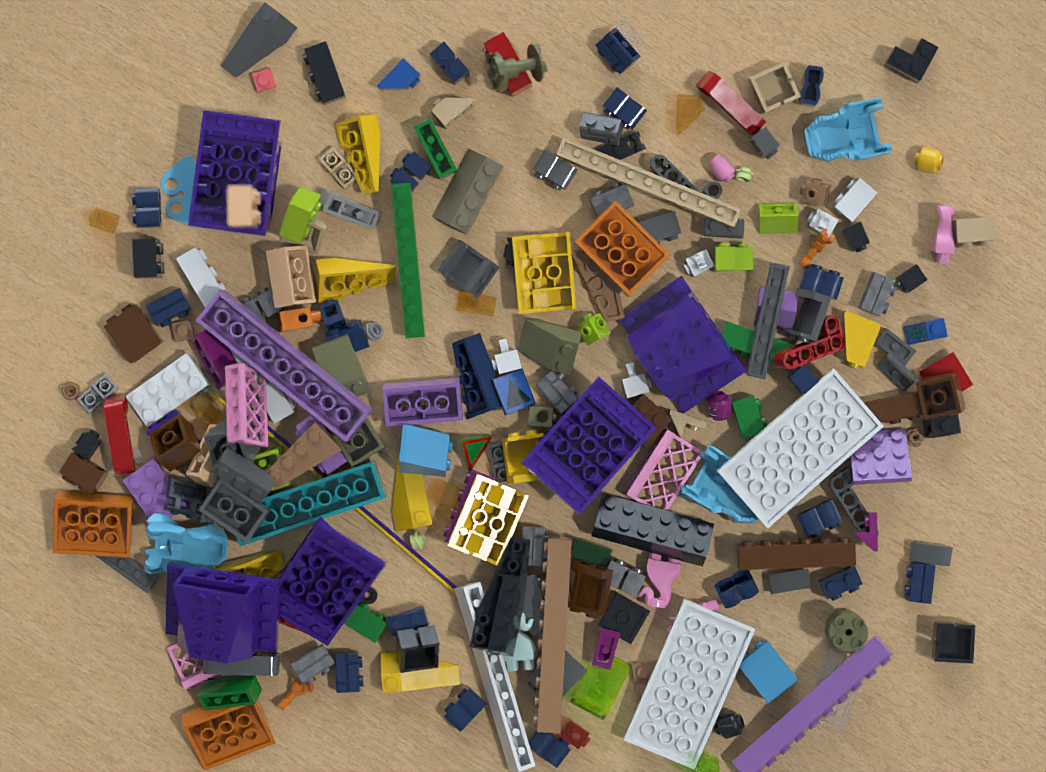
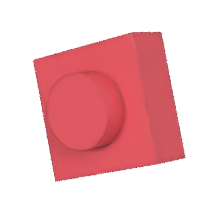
(264, 80)

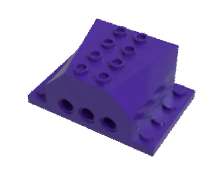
(234, 153)
(681, 345)
(588, 445)
(325, 581)
(221, 612)

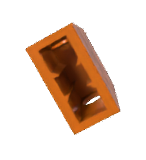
(289, 319)

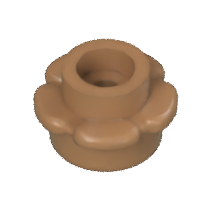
(66, 391)
(915, 432)

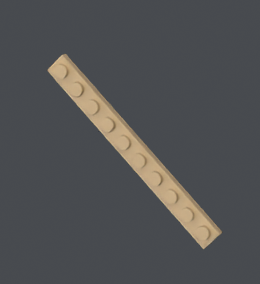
(648, 182)

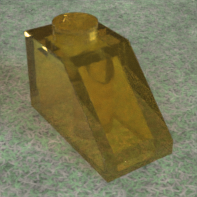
(688, 110)
(483, 305)
(207, 409)

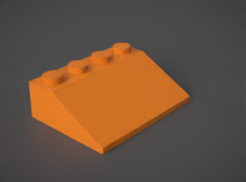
(621, 248)
(92, 524)
(227, 732)

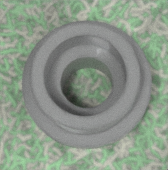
(373, 331)

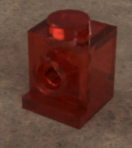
(571, 728)

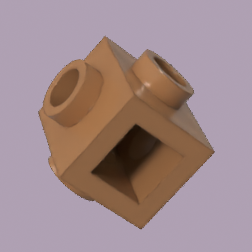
(815, 192)

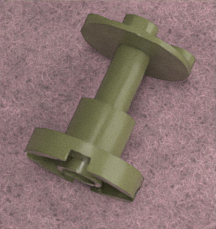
(502, 70)
(843, 620)

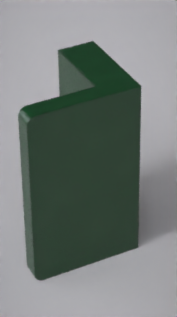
(591, 552)

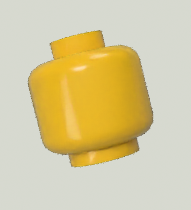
(929, 160)

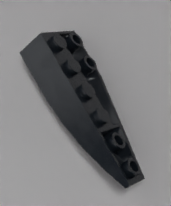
(502, 604)

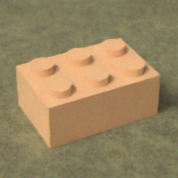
(243, 207)
(290, 276)

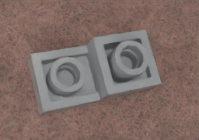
(97, 393)

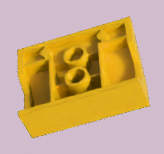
(544, 272)
(487, 520)

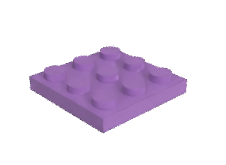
(882, 459)

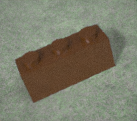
(896, 407)

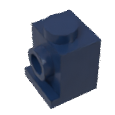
(332, 307)

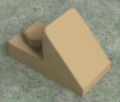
(681, 419)

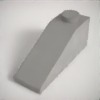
(348, 209)

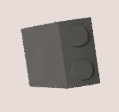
(217, 442)

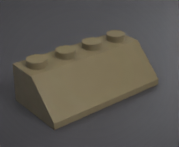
(469, 191)

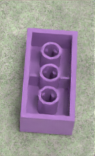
(414, 412)

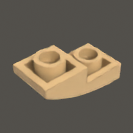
(338, 167)

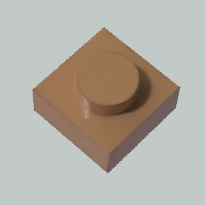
(183, 330)

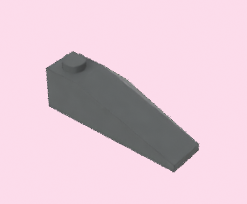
(260, 38)

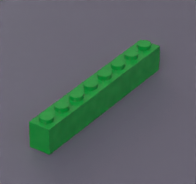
(408, 260)

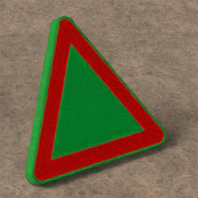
(473, 448)

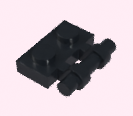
(185, 492)

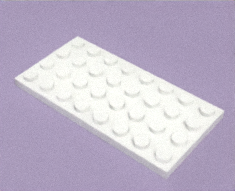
(800, 448)
(689, 684)

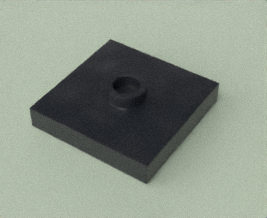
(624, 617)

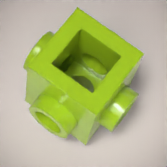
(593, 328)

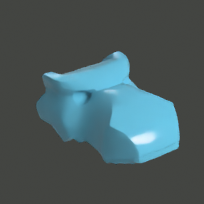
(847, 133)
(714, 492)
(196, 547)

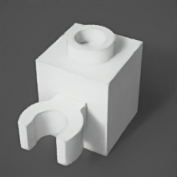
(820, 220)
(698, 263)
(507, 360)
(635, 383)

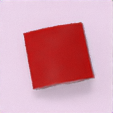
(946, 365)

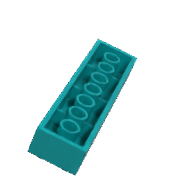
(320, 498)

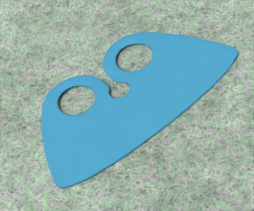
(184, 174)

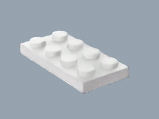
(167, 389)

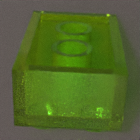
(600, 687)

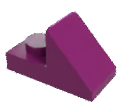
(869, 537)
(605, 648)

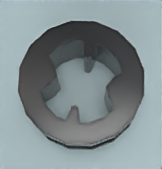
(370, 601)

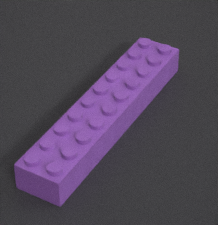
(284, 365)

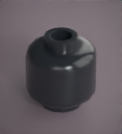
(729, 725)

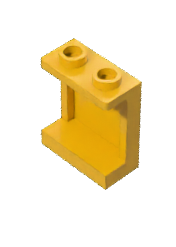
(515, 450)

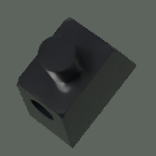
(942, 426)

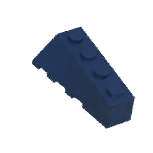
(475, 375)

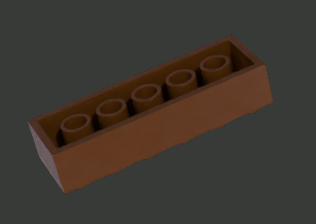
(796, 554)

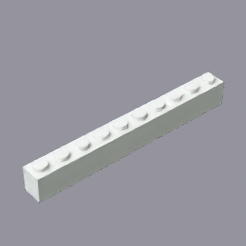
(206, 286)
(497, 687)

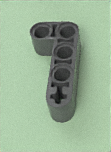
(682, 180)
(845, 490)
(259, 665)

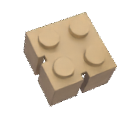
(773, 89)
(974, 231)

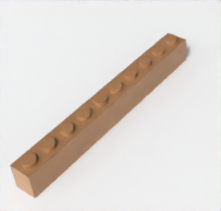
(554, 635)

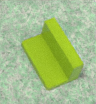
(778, 218)

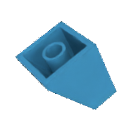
(424, 452)
(767, 670)

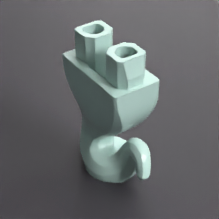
(524, 649)

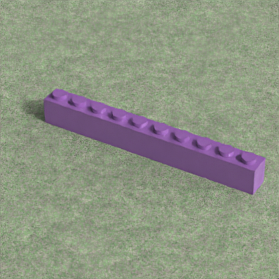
(815, 706)

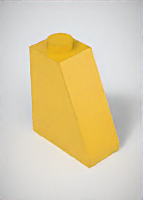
(859, 338)

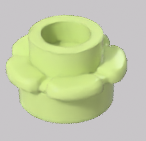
(744, 174)
(417, 540)

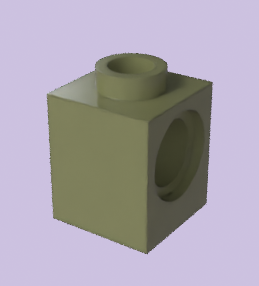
(533, 421)

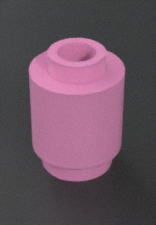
(721, 168)

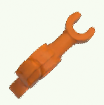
(817, 246)
(296, 690)

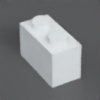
(854, 200)

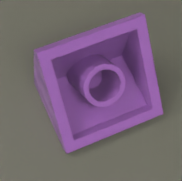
(787, 311)

